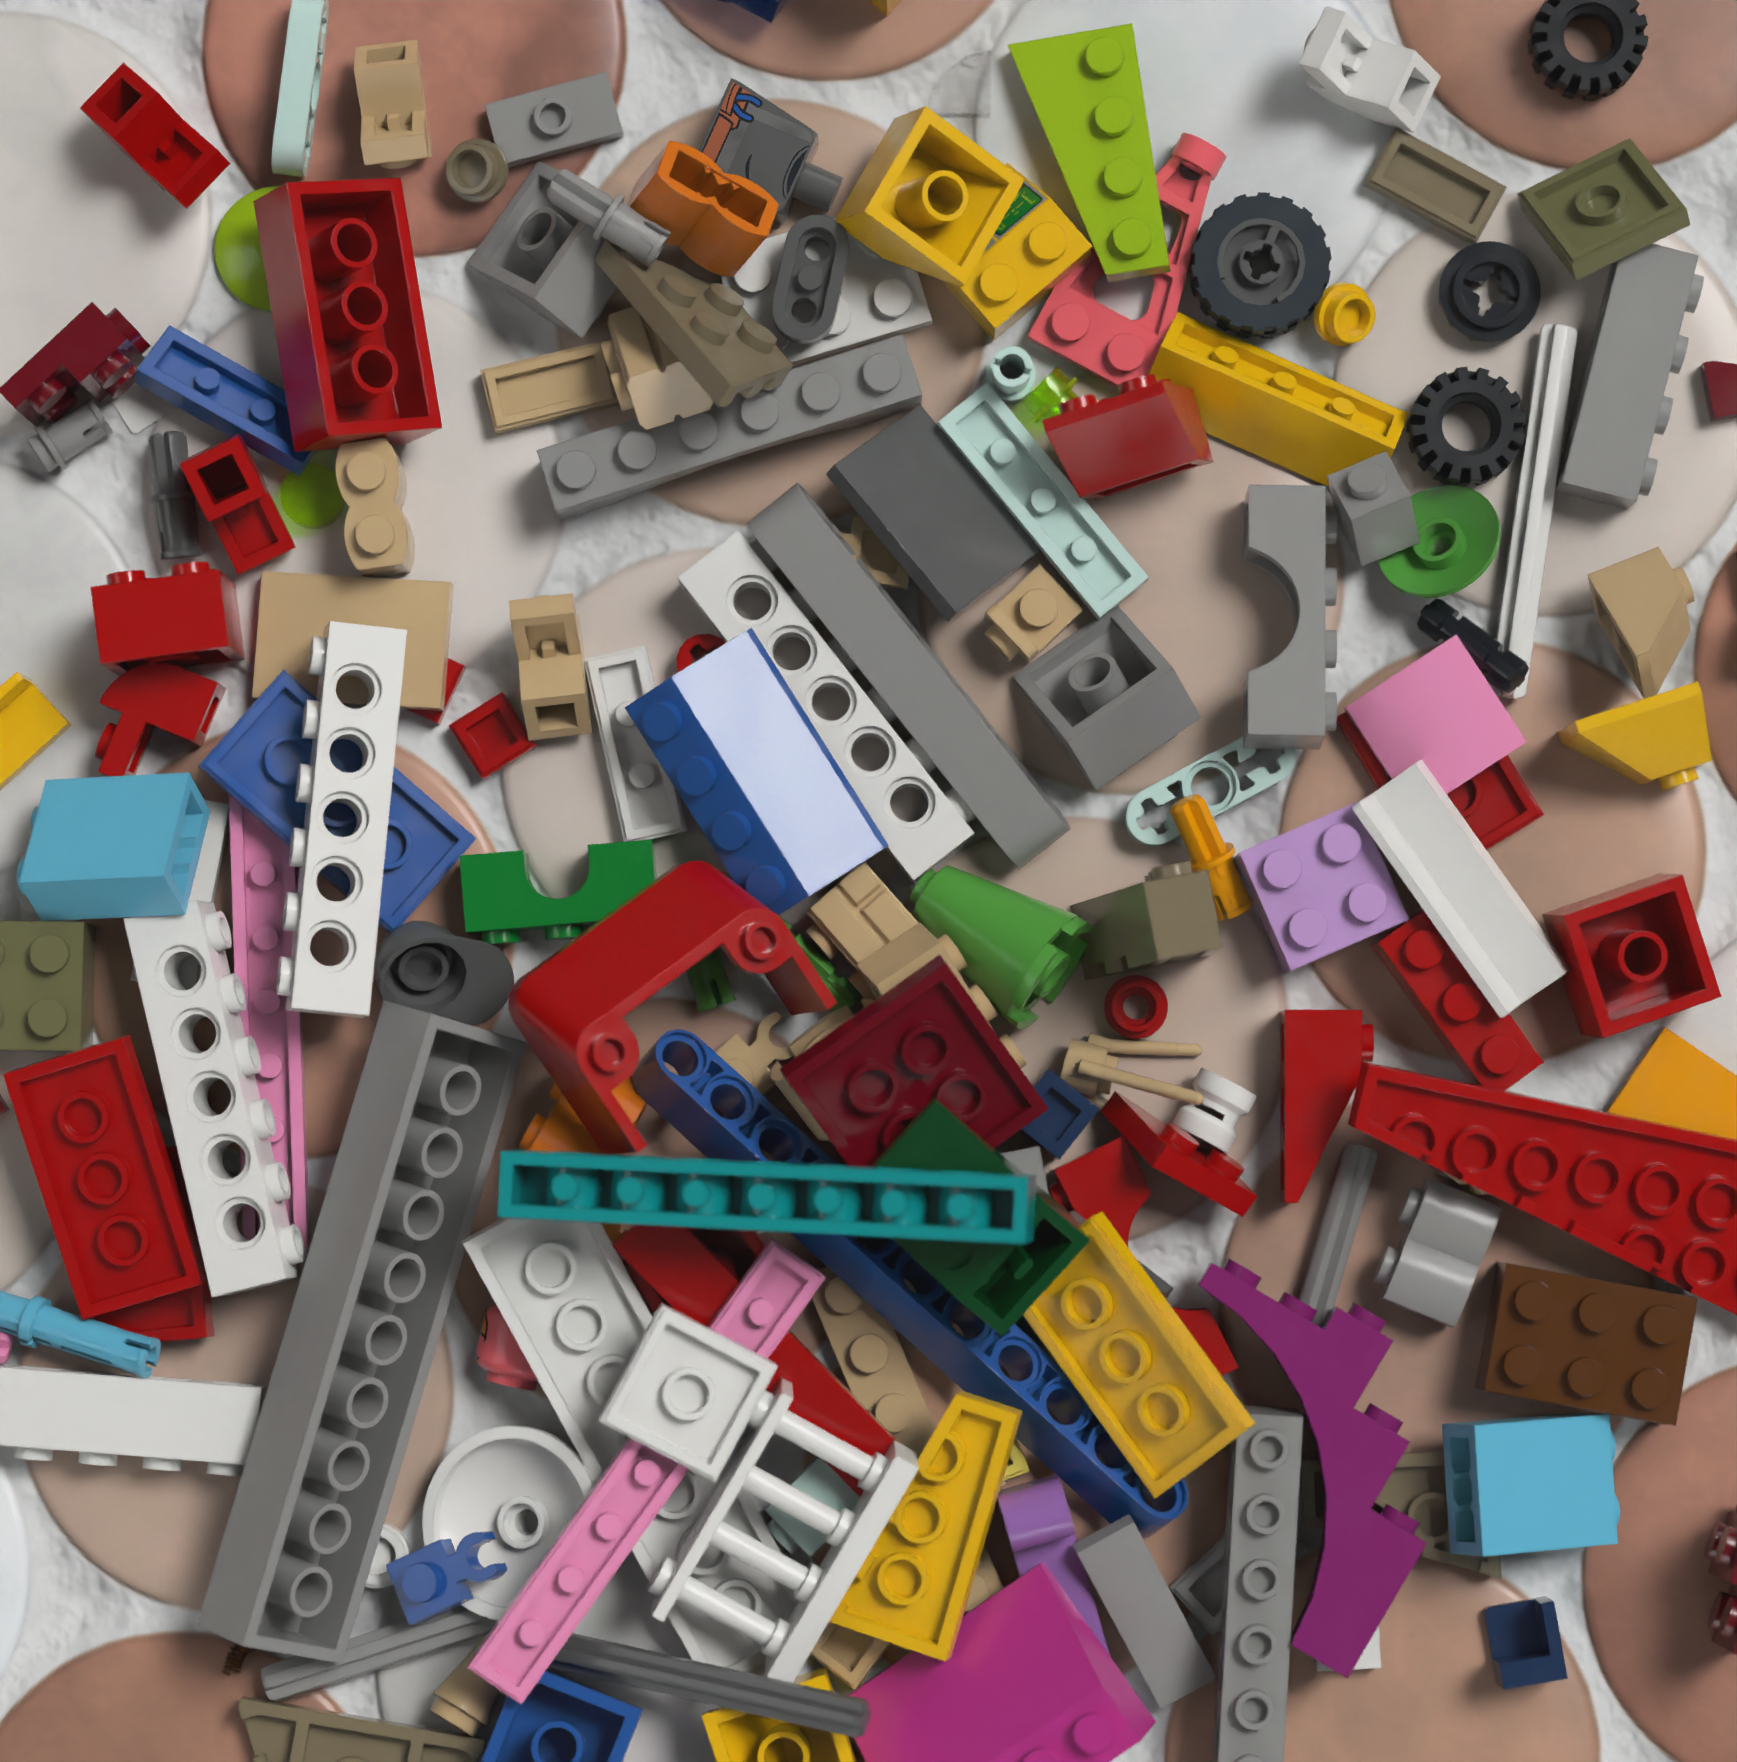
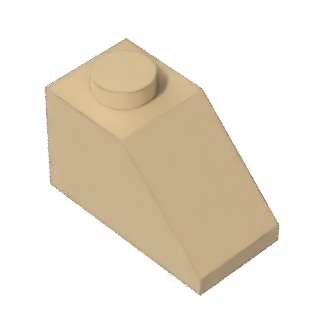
(1643, 614)

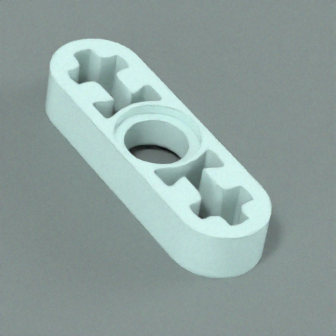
(299, 87)
(1161, 795)

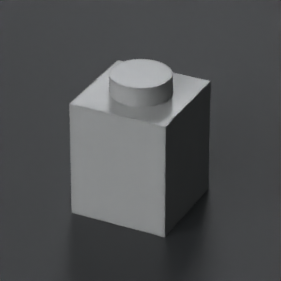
(1373, 508)

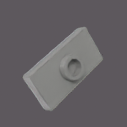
(555, 119)

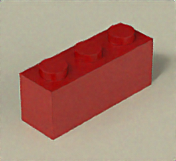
(1481, 1043)

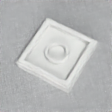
(688, 1392)

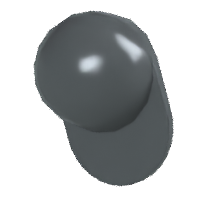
(442, 973)

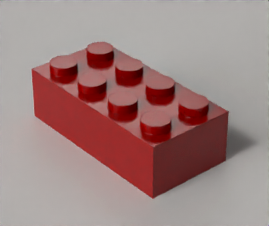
(347, 312)

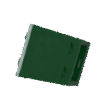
(986, 1277)

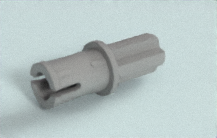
(608, 216)

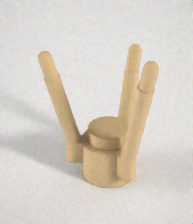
(1093, 1071)

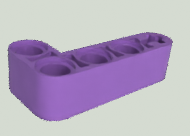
(1043, 1530)

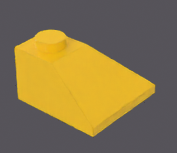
(1648, 738)

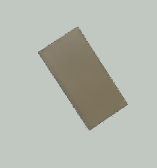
(1435, 186)

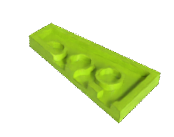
(1097, 125)

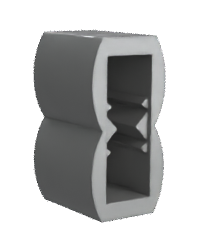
(1437, 1252)

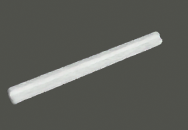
(1535, 495)

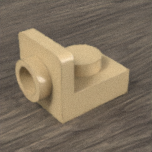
(1030, 616)

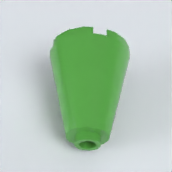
(1009, 940)

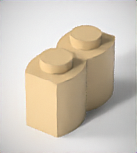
(375, 491)

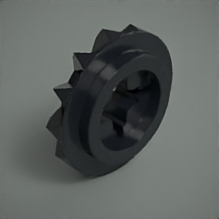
(1516, 280)

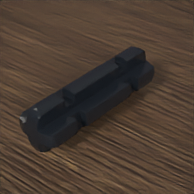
(1504, 670)

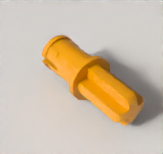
(1211, 854)

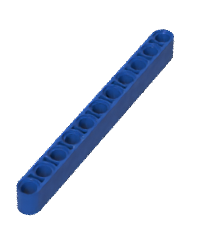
(878, 1279)

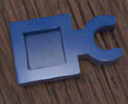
(437, 1576)

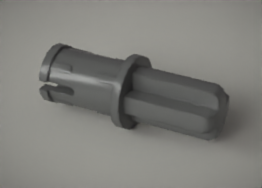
(173, 496)

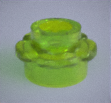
(1049, 394)

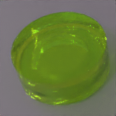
(312, 497)

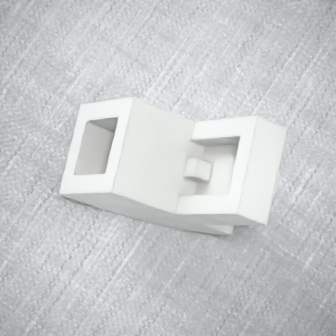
(1367, 74)

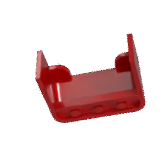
(578, 996)

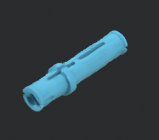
(40, 1323)

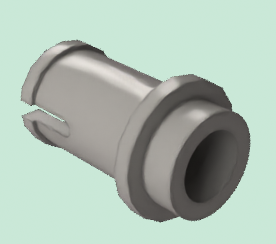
(69, 435)

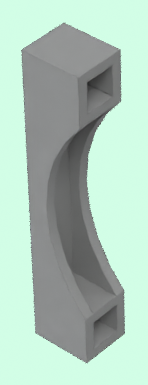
(811, 401)

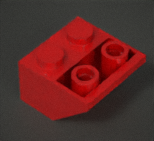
(1129, 437)

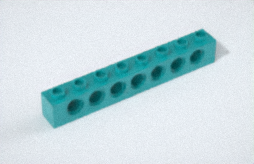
(767, 1196)

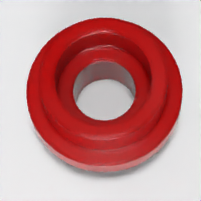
(1155, 999)

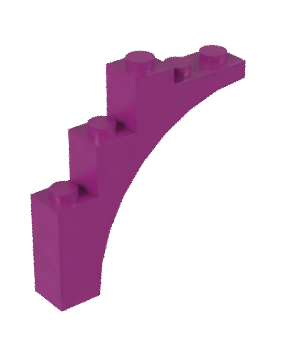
(1361, 1551)

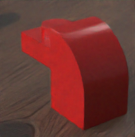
(154, 136)
(237, 503)
(149, 699)

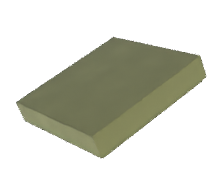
(1603, 209)

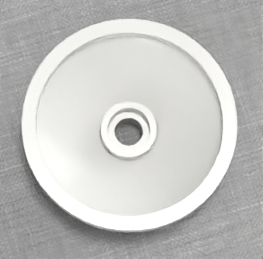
(492, 1486)

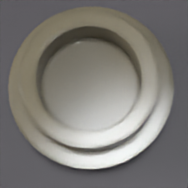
(477, 170)

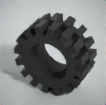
(1587, 77)
(1474, 389)

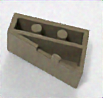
(1150, 923)

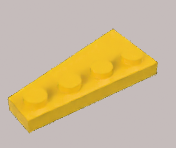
(929, 1551)

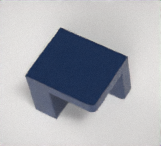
(1065, 1118)
(1525, 1642)

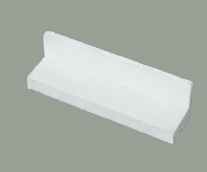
(1461, 888)

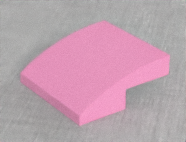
(1439, 714)

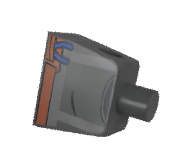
(769, 149)

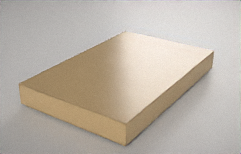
(302, 604)

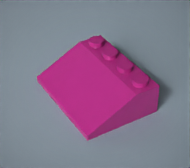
(1017, 1689)

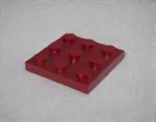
(902, 1053)

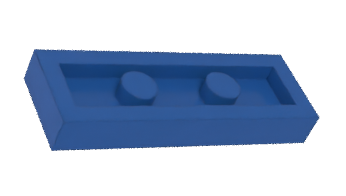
(222, 396)

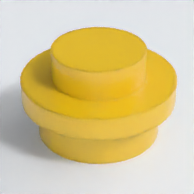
(1344, 314)

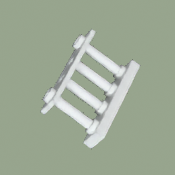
(814, 1586)

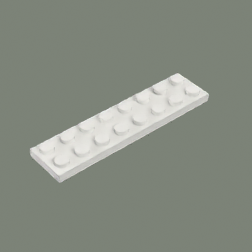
(578, 1330)

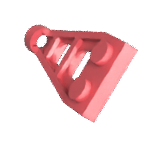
(1097, 336)

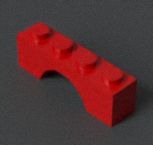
(1113, 1183)

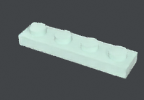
(1043, 501)

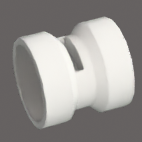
(1224, 1099)

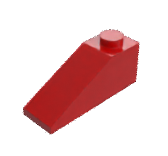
(1317, 1078)

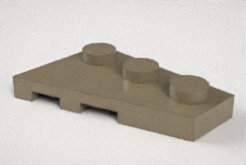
(1416, 1490)

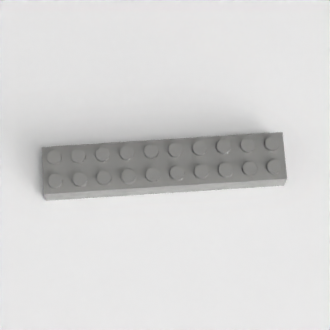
(361, 1335)

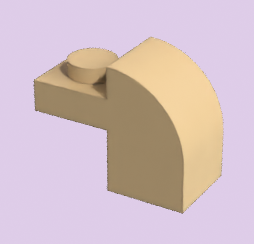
(392, 104)
(551, 666)

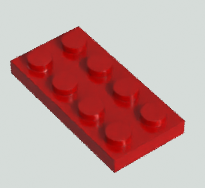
(105, 1177)

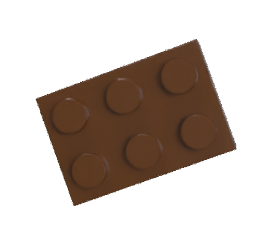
(1586, 1343)

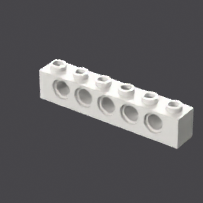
(377, 659)
(914, 845)
(187, 1074)

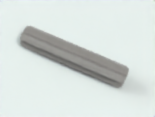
(1337, 1229)

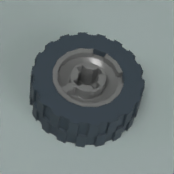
(1223, 273)

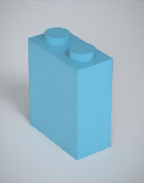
(114, 847)
(1530, 1484)

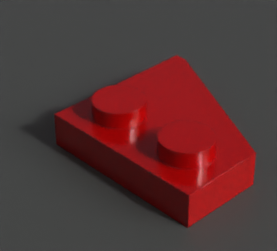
(1179, 1155)

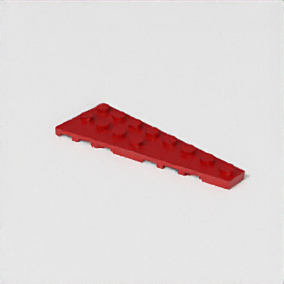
(1608, 1178)

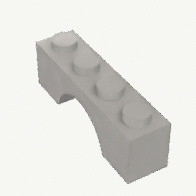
(1288, 540)

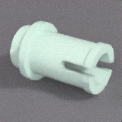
(1011, 388)

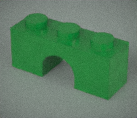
(504, 901)

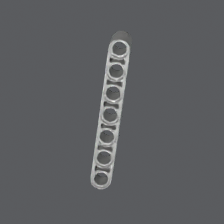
(908, 675)

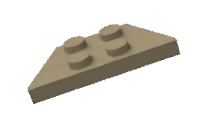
(700, 325)
(317, 1735)

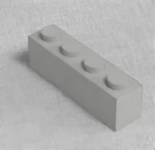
(1627, 376)

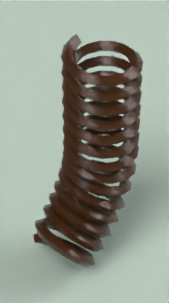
(230, 1663)

